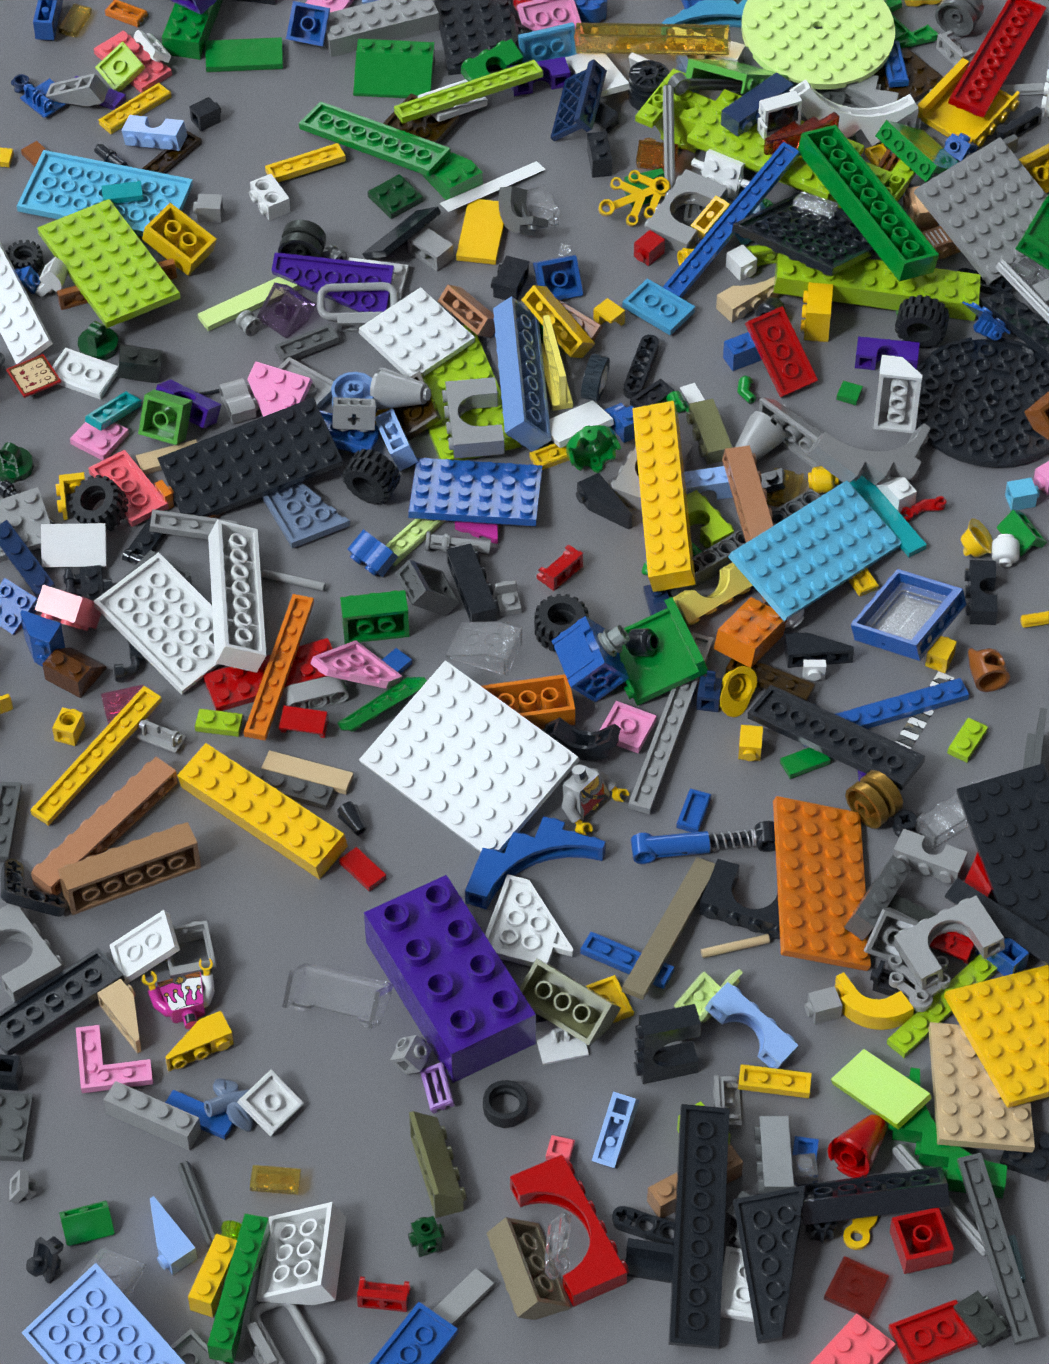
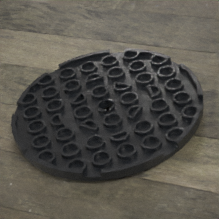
(955, 404)

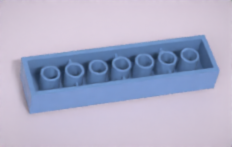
(521, 374)

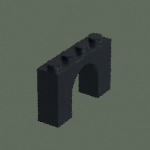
(720, 904)
(659, 1028)

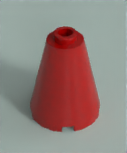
(858, 1146)

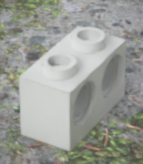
(269, 197)

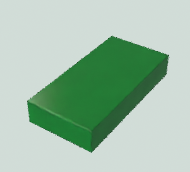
(803, 762)

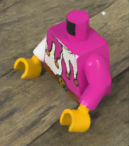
(183, 996)

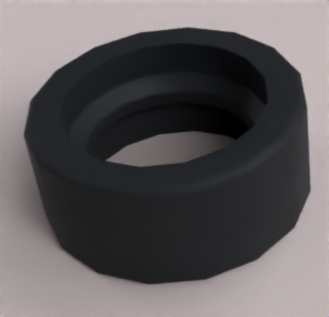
(501, 1088)

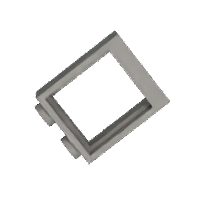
(190, 932)

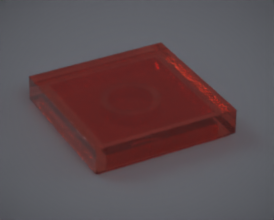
(856, 1287)

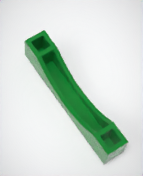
(231, 1309)

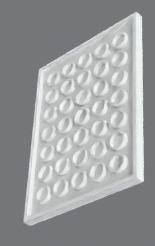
(469, 759)

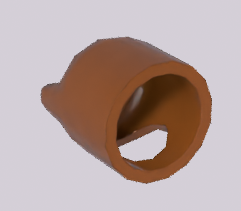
(988, 669)

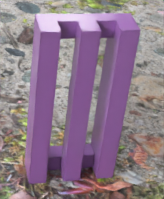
(441, 1102)

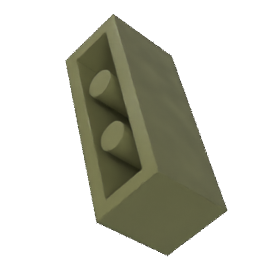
(708, 430)

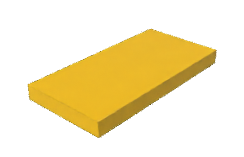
(480, 233)

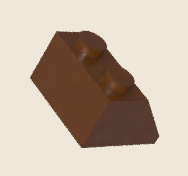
(72, 670)

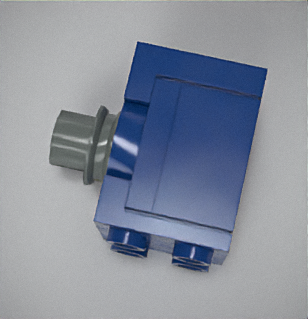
(592, 657)

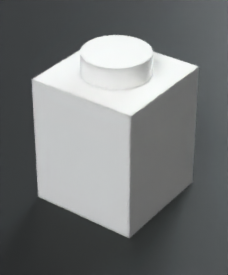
(741, 262)

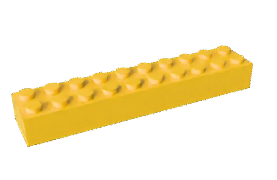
(663, 496)

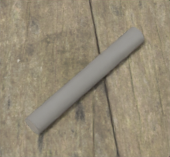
(293, 580)

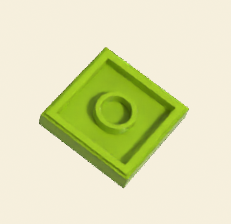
(120, 67)

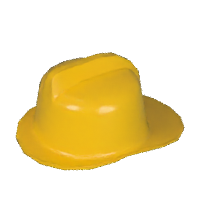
(976, 539)
(737, 690)

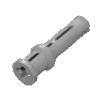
(444, 542)

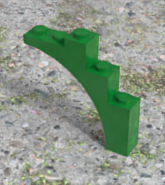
(922, 1131)

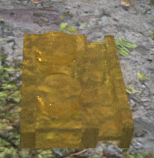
(793, 485)

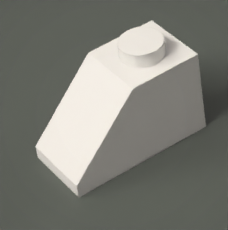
(898, 492)

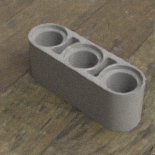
(316, 693)

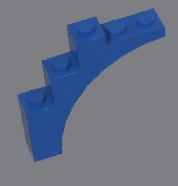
(525, 851)

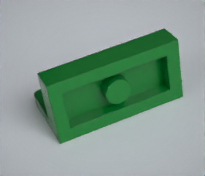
(1022, 529)
(86, 1223)

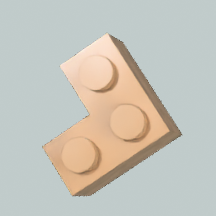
(918, 212)

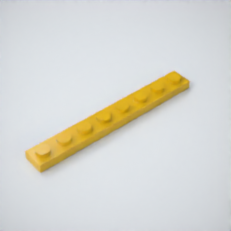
(95, 756)

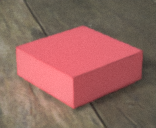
(560, 1146)

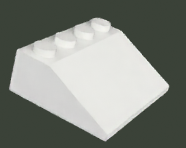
(303, 1256)

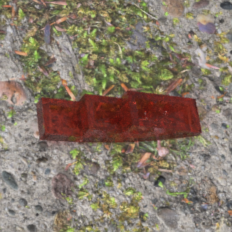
(792, 132)

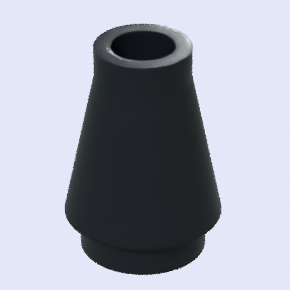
(351, 816)

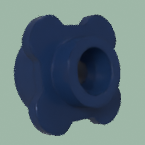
(19, 82)

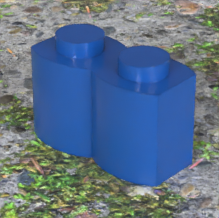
(372, 553)

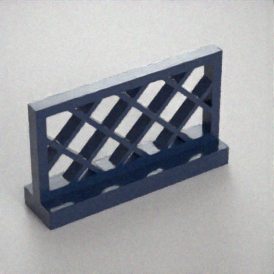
(585, 105)

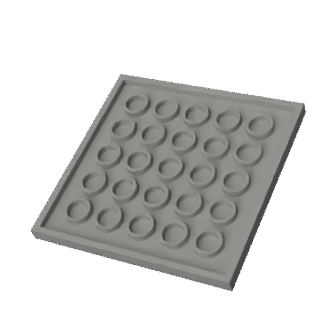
(984, 206)

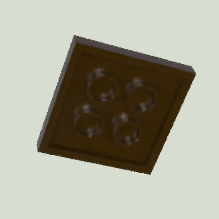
(920, 77)
(424, 127)

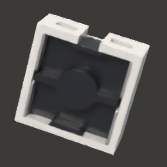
(778, 113)

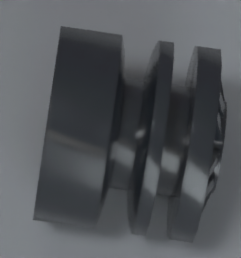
(644, 80)

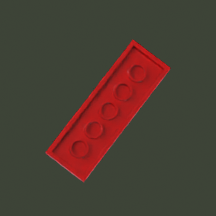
(237, 687)

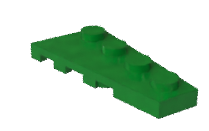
(382, 702)

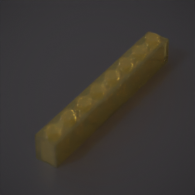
(652, 38)

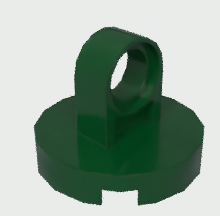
(98, 341)
(15, 463)

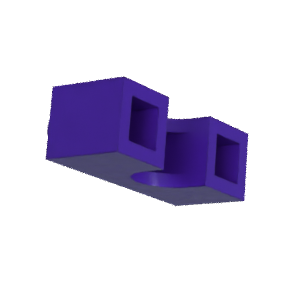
(554, 73)
(871, 350)
(203, 410)

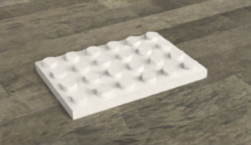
(163, 621)

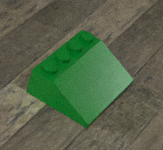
(393, 68)

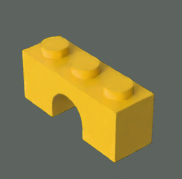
(208, 1284)

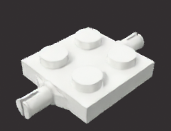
(723, 171)

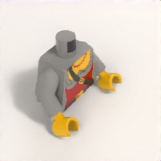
(585, 792)

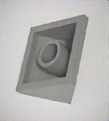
(887, 926)

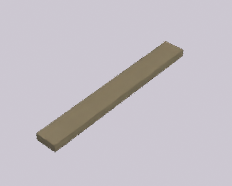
(668, 929)

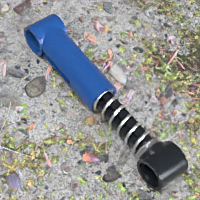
(648, 847)

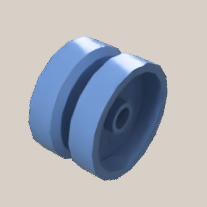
(352, 386)

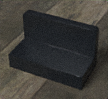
(649, 1260)

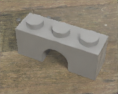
(943, 866)

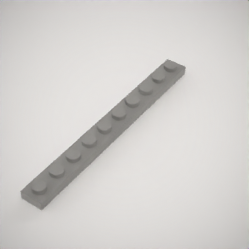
(666, 737)

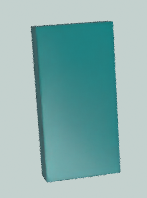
(122, 192)

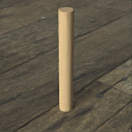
(734, 946)

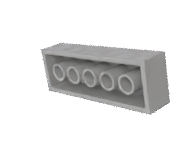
(379, 21)

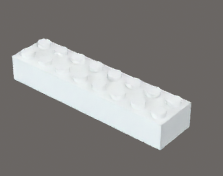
(236, 596)

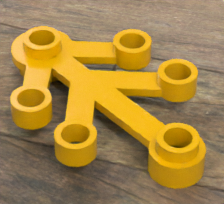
(636, 195)

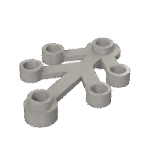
(919, 998)

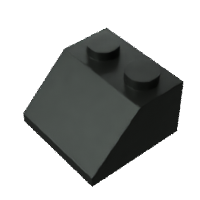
(139, 363)

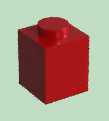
(649, 247)

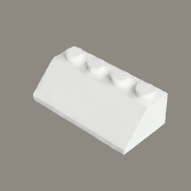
(897, 395)

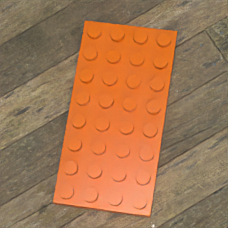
(819, 882)

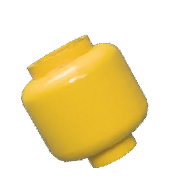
(821, 480)

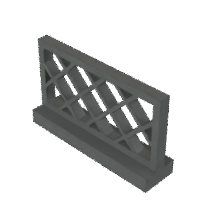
(1037, 744)

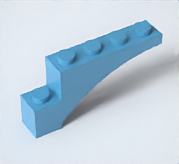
(711, 13)

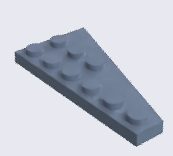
(303, 514)

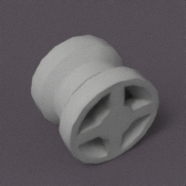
(248, 322)

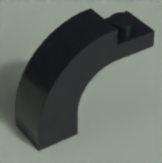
(584, 744)

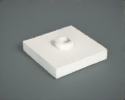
(270, 1102)

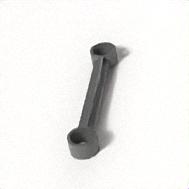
(682, 84)

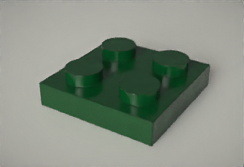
(395, 196)

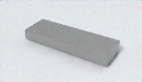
(464, 1297)

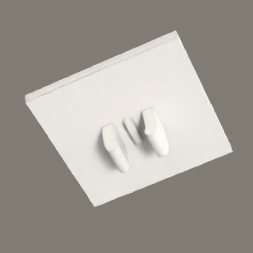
(557, 1045)

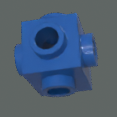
(960, 146)

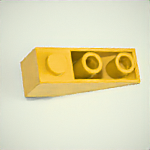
(204, 1038)

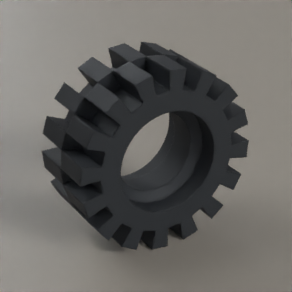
(25, 250)

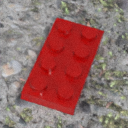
(781, 351)

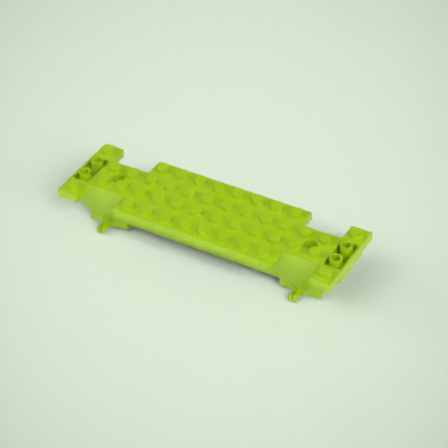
(699, 127)

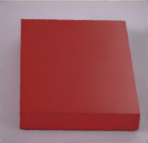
(931, 1335)

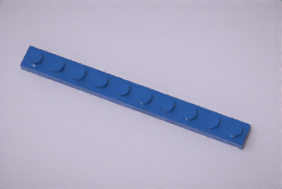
(722, 230)

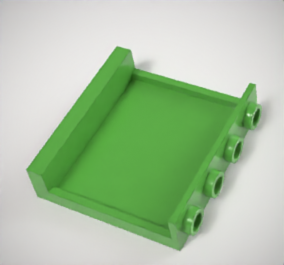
(728, 69)

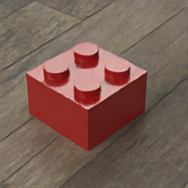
(921, 1240)

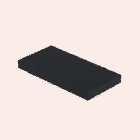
(401, 233)

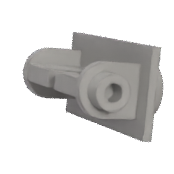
(160, 736)

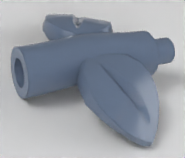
(228, 1095)

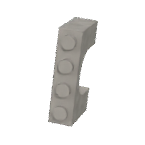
(688, 189)
(465, 438)
(627, 482)
(966, 918)
(41, 964)

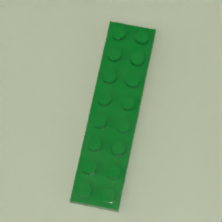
(375, 138)

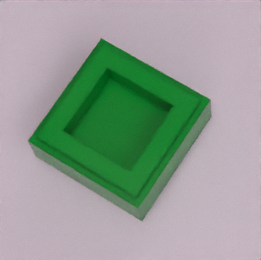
(849, 392)

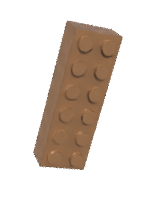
(129, 868)

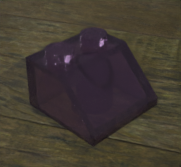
(285, 310)

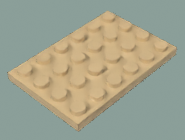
(966, 1100)

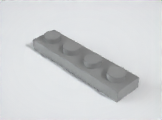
(182, 524)

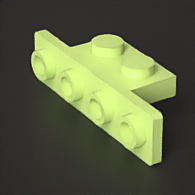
(702, 991)

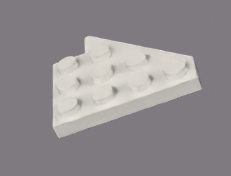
(524, 926)

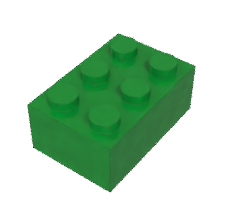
(375, 616)

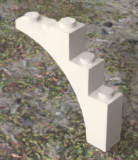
(853, 119)

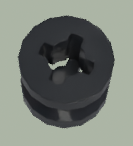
(907, 817)

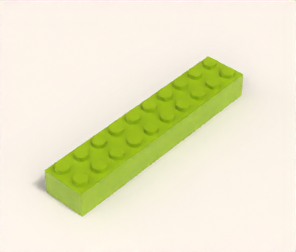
(876, 286)

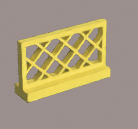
(553, 369)

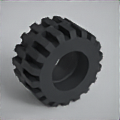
(922, 321)
(371, 476)
(93, 491)
(554, 610)

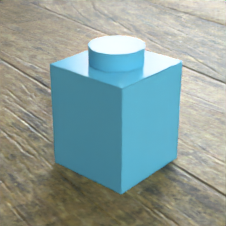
(1021, 494)

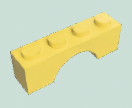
(730, 584)

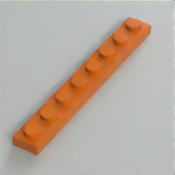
(278, 667)

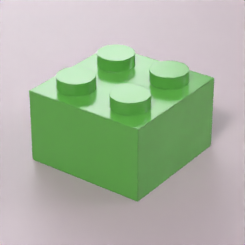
(165, 417)

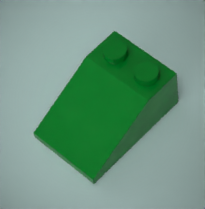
(455, 176)

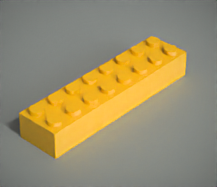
(262, 811)

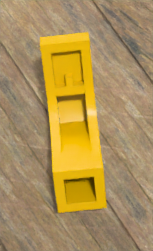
(872, 1013)

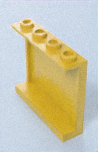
(948, 119)

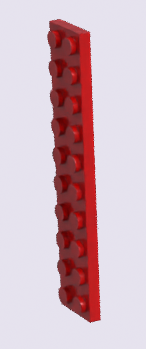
(997, 56)

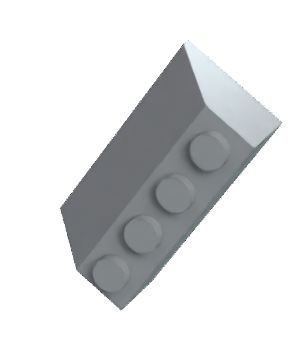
(798, 433)

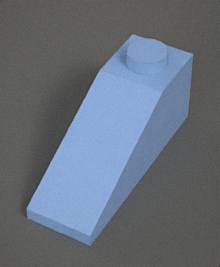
(395, 440)
(615, 1129)
(173, 1246)

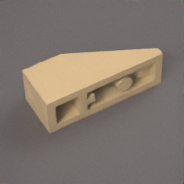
(119, 1005)

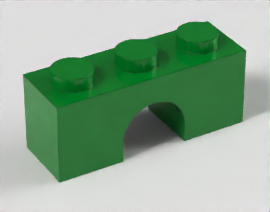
(503, 55)

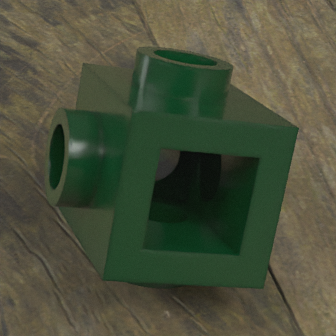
(426, 1236)

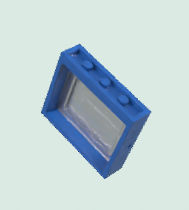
(908, 614)

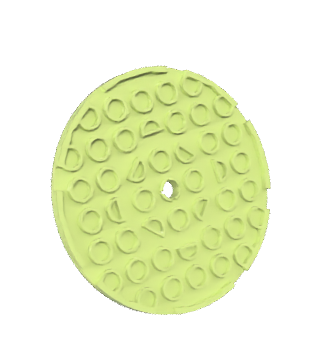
(846, 50)

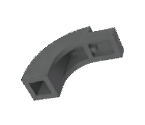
(514, 213)

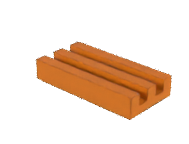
(124, 15)

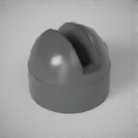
(734, 1238)

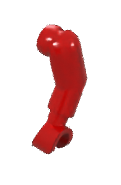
(924, 505)

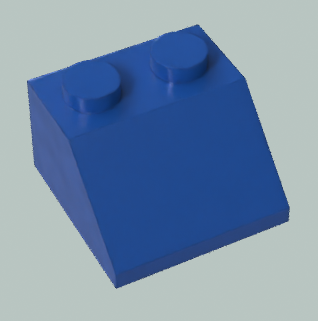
(308, 23)
(559, 276)
(41, 636)

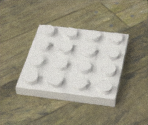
(416, 334)

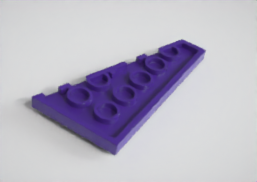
(316, 272)

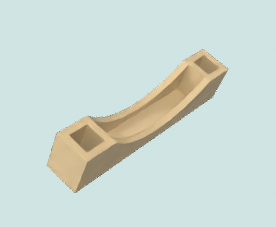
(740, 300)

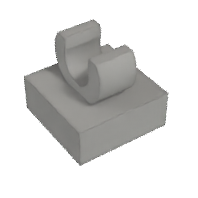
(19, 1186)

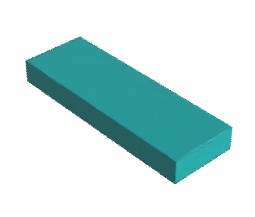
(113, 411)

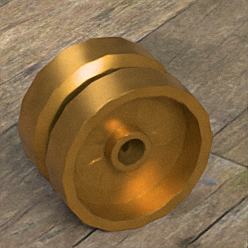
(874, 799)

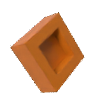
(166, 491)

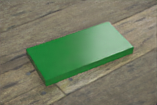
(244, 54)

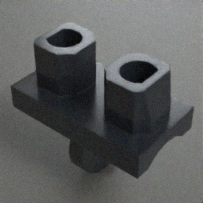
(45, 1258)

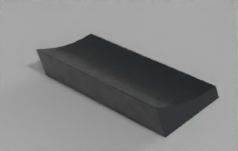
(875, 1195)

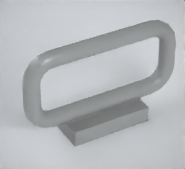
(352, 320)
(263, 1345)

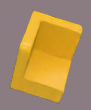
(608, 312)

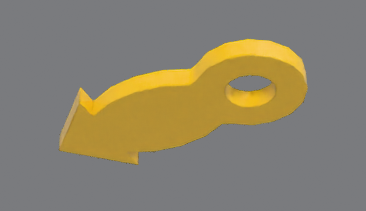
(860, 1226)

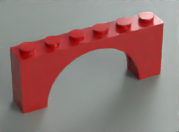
(555, 1184)

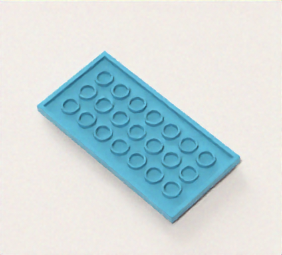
(72, 183)
(815, 550)

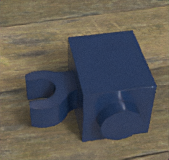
(709, 692)

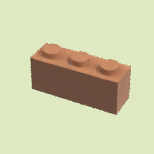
(468, 310)

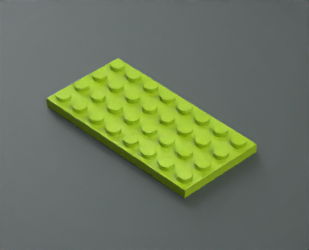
(108, 263)
(465, 365)

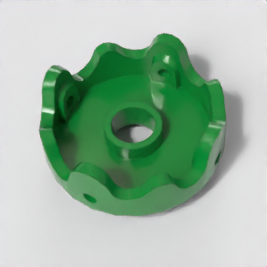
(592, 447)

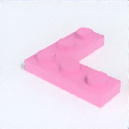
(100, 1077)

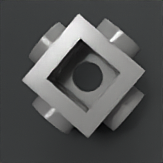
(411, 1054)

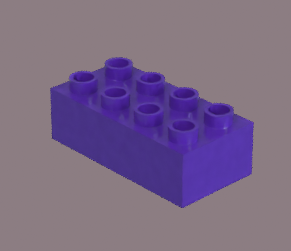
(450, 978)

